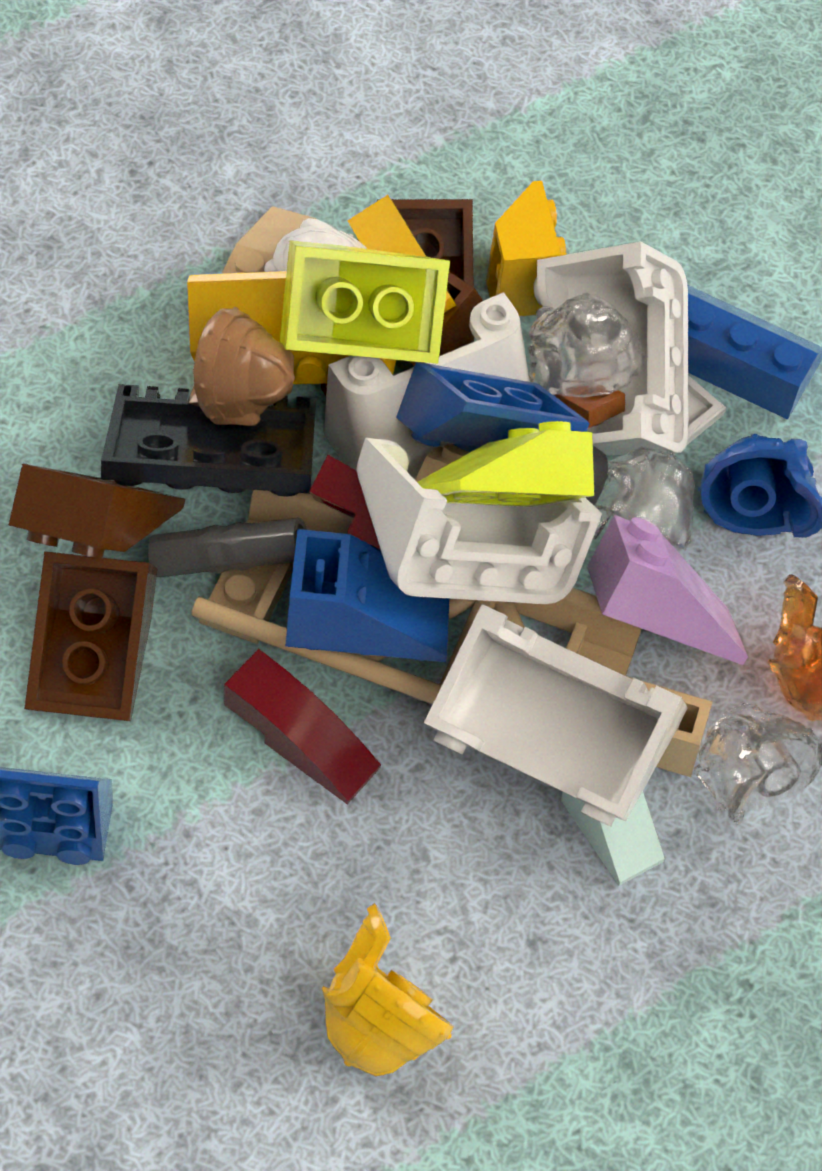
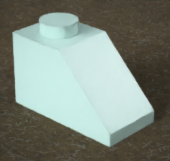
(626, 846)

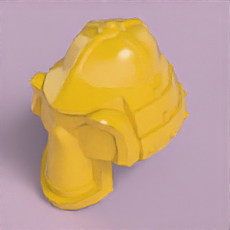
(374, 1016)

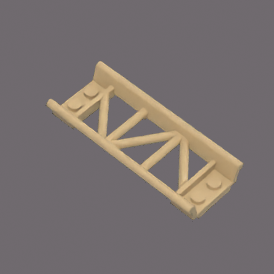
(247, 598)

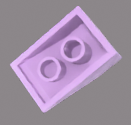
(654, 588)

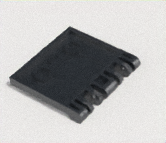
(184, 449)

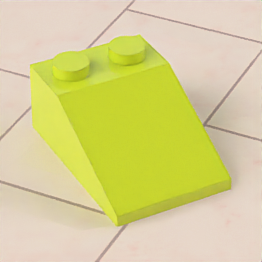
(363, 302)
(523, 470)

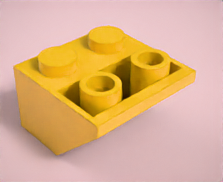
(518, 241)

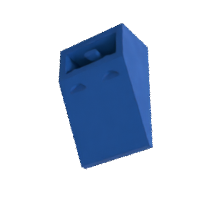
(351, 605)
(54, 815)

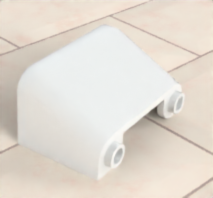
(654, 299)
(367, 397)
(471, 548)
(554, 715)

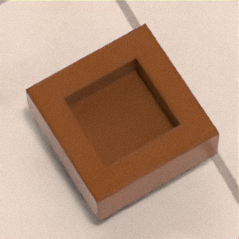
(596, 408)

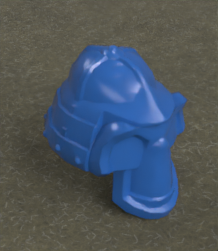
(762, 488)

